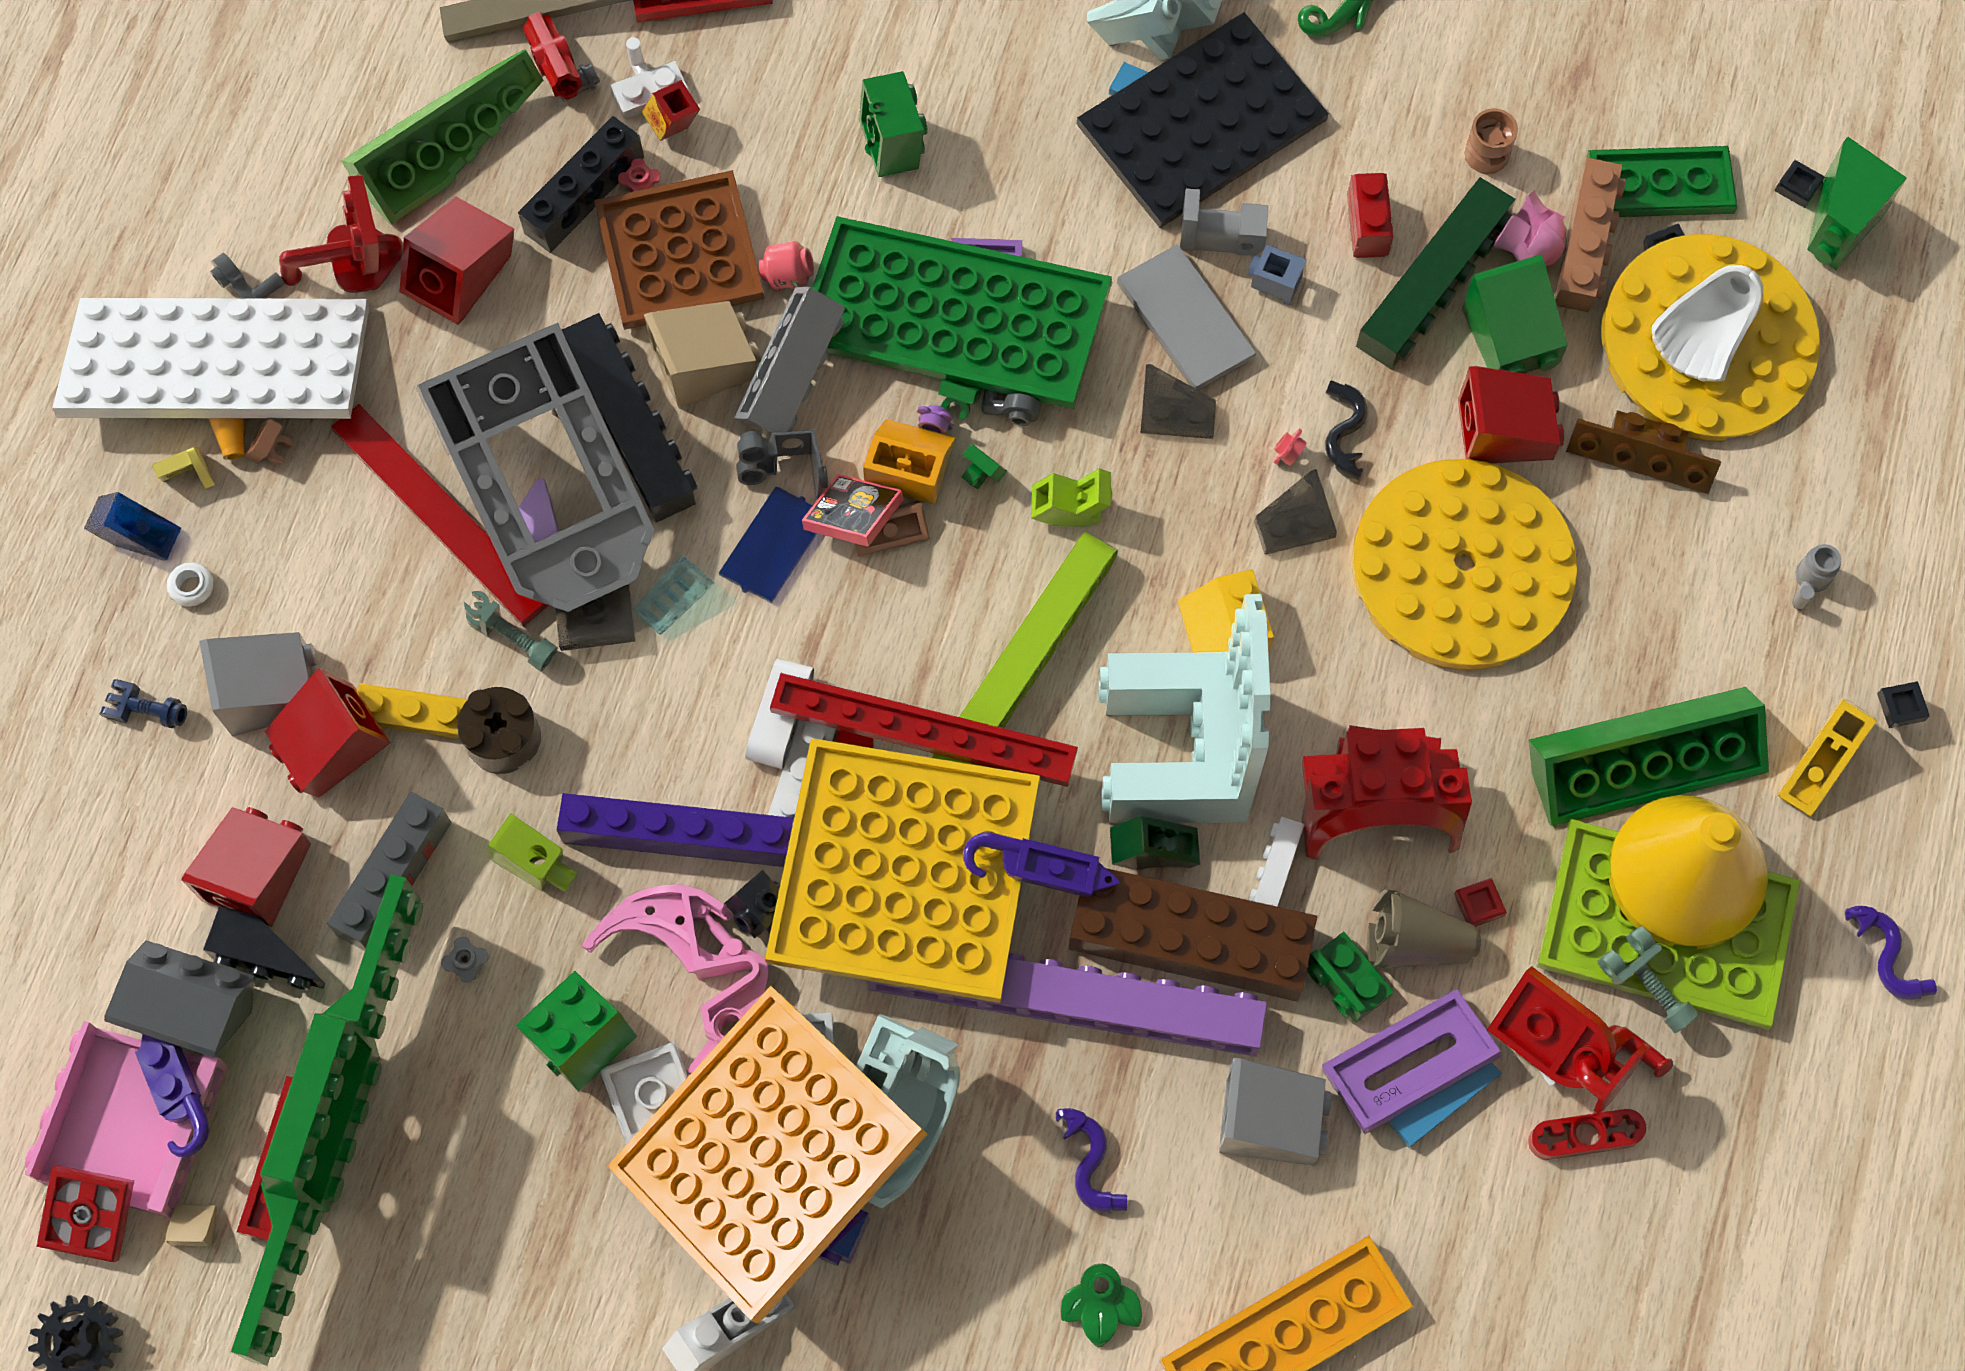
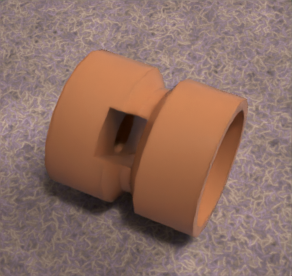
(1491, 140)

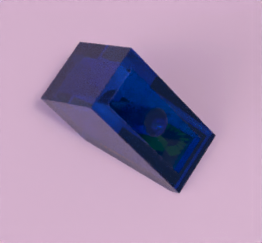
(132, 526)

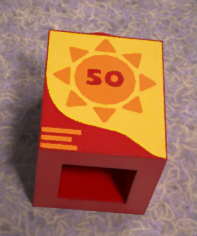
(670, 110)

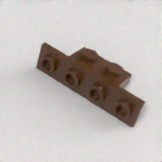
(1645, 449)

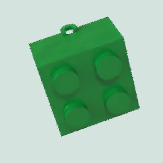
(892, 123)
(576, 1031)

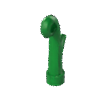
(1339, 18)

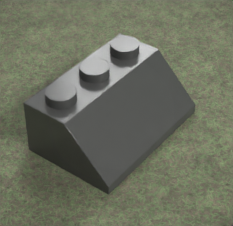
(181, 999)

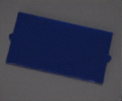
(770, 546)

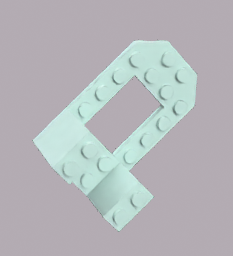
(1226, 709)

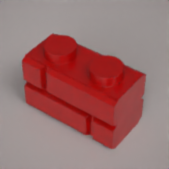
(1370, 215)

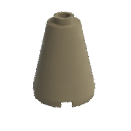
(1418, 934)

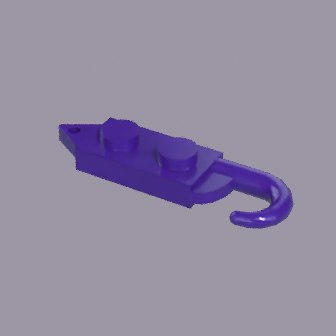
(1042, 864)
(173, 1090)

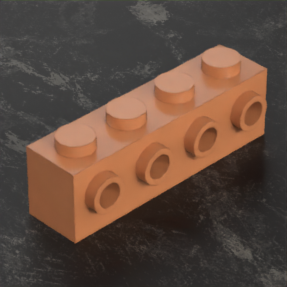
(1588, 235)

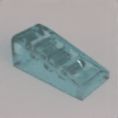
(672, 576)

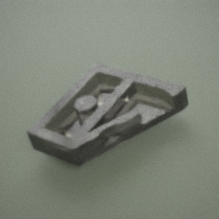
(1296, 517)

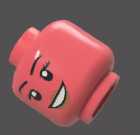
(786, 265)

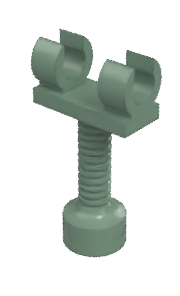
(490, 618)
(1678, 1013)

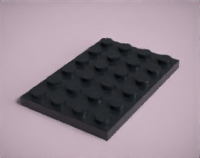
(1202, 118)

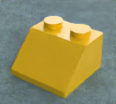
(1211, 611)

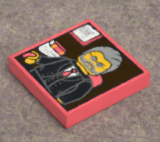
(852, 510)

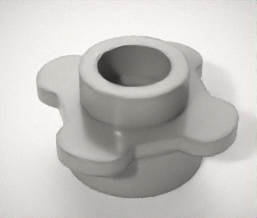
(468, 970)

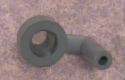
(228, 274)
(1017, 407)

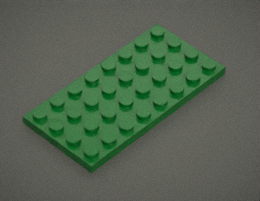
(961, 311)

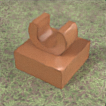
(264, 443)

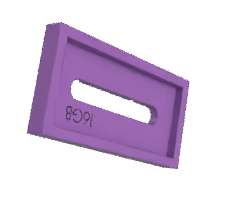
(1441, 1018)

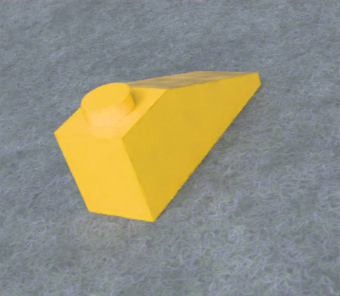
(1827, 756)

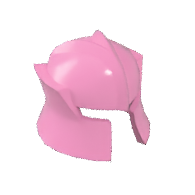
(1534, 232)

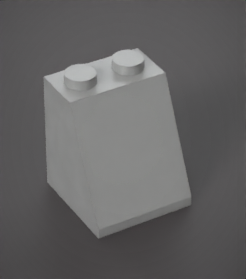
(255, 677)
(1273, 1113)

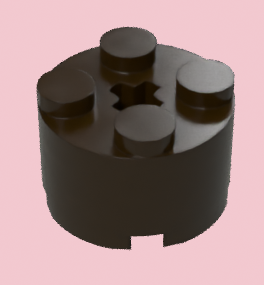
(490, 712)

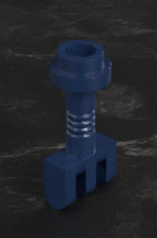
(171, 712)

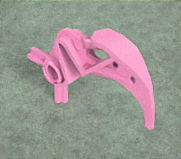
(691, 904)

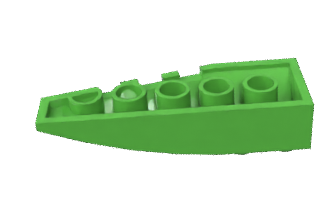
(438, 140)

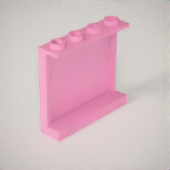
(110, 1123)

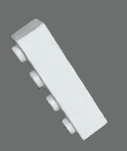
(1278, 862)

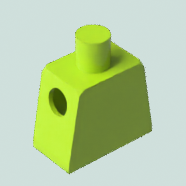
(518, 844)

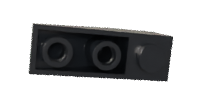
(249, 943)

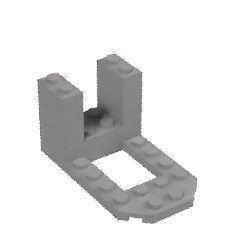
(504, 392)

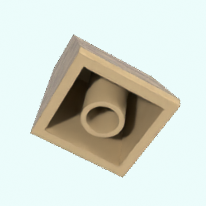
(702, 349)

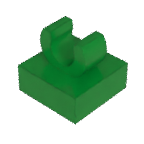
(960, 394)
(981, 467)

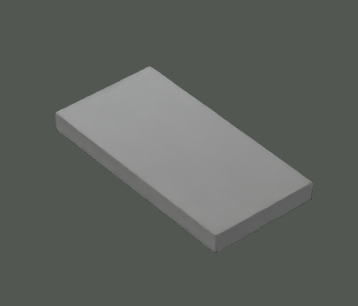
(1186, 318)

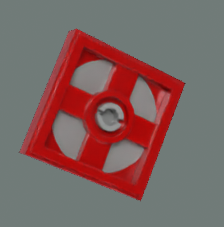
(85, 1213)

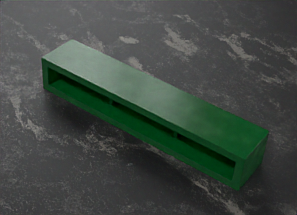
(1435, 274)

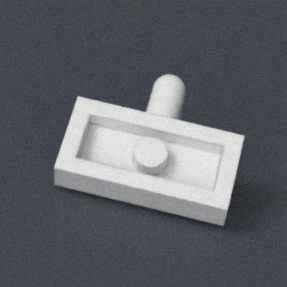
(635, 91)

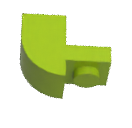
(1070, 501)

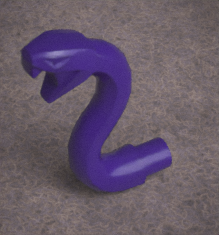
(1910, 989)
(1093, 1199)

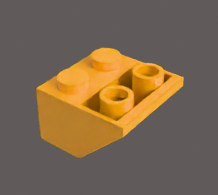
(909, 459)

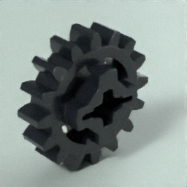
(85, 1327)

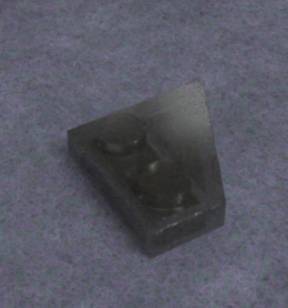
(1175, 407)

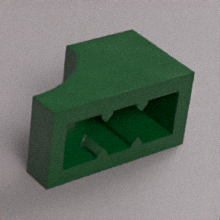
(1154, 843)

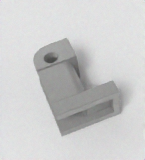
(1223, 229)

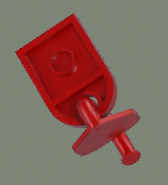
(356, 250)
(1570, 1039)

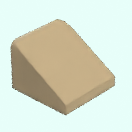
(191, 1225)

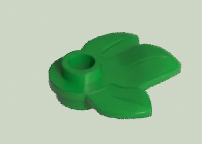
(1101, 1310)

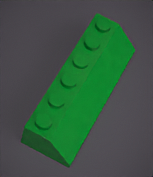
(1650, 755)

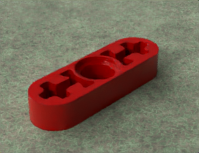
(1614, 1119)

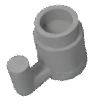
(1815, 573)

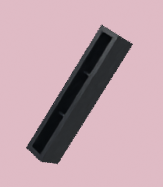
(629, 419)

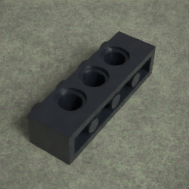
(584, 178)

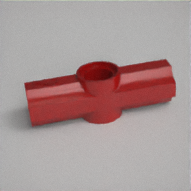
(552, 56)

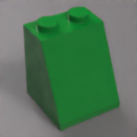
(1851, 202)
(1515, 317)

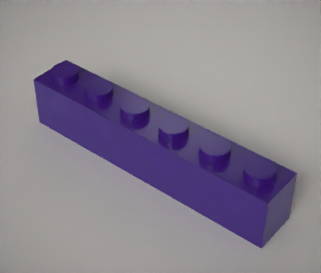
(674, 830)

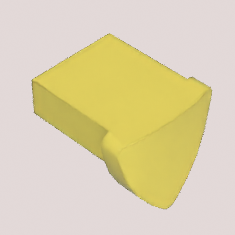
(182, 463)

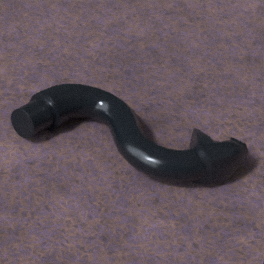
(1353, 397)

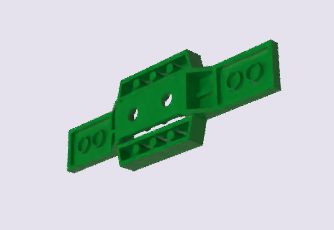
(321, 1120)

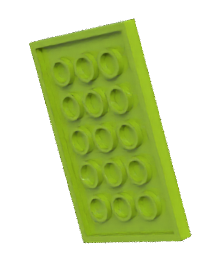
(1726, 980)

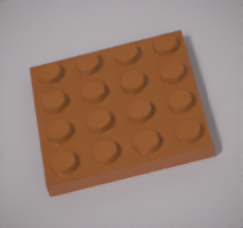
(678, 247)

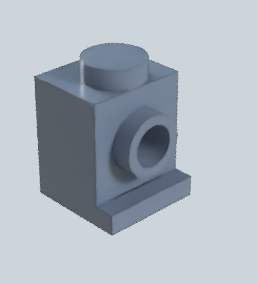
(1277, 273)

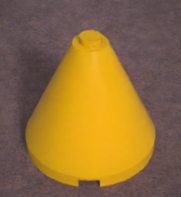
(1688, 871)

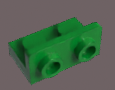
(1348, 977)

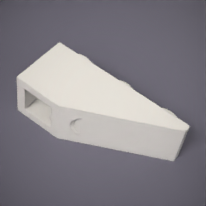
(717, 1335)

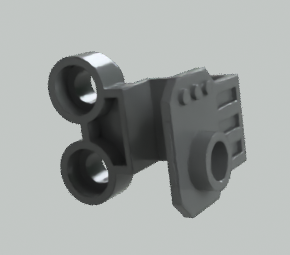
(759, 457)

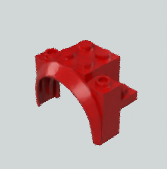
(1383, 782)

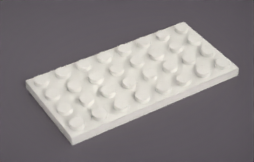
(212, 358)

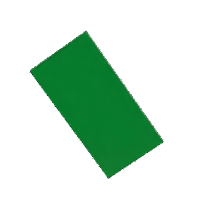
(1673, 180)

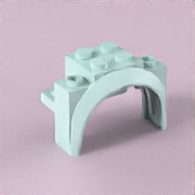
(1152, 21)
(919, 1085)

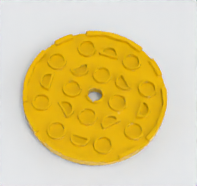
(1767, 369)
(1454, 615)

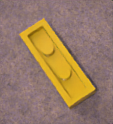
(413, 710)

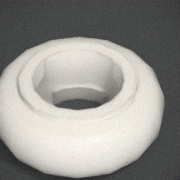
(196, 596)

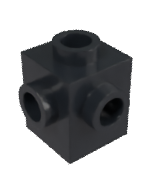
(755, 904)

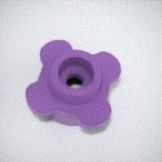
(935, 419)

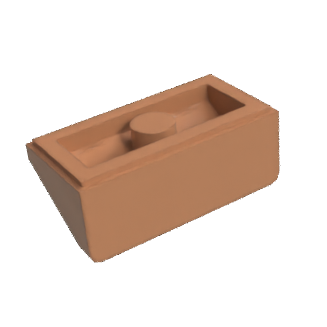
(903, 528)

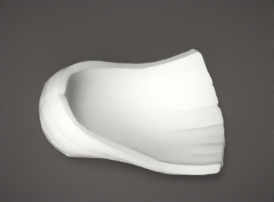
(1709, 322)

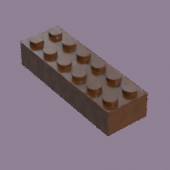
(1196, 934)

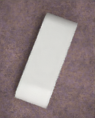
(772, 732)

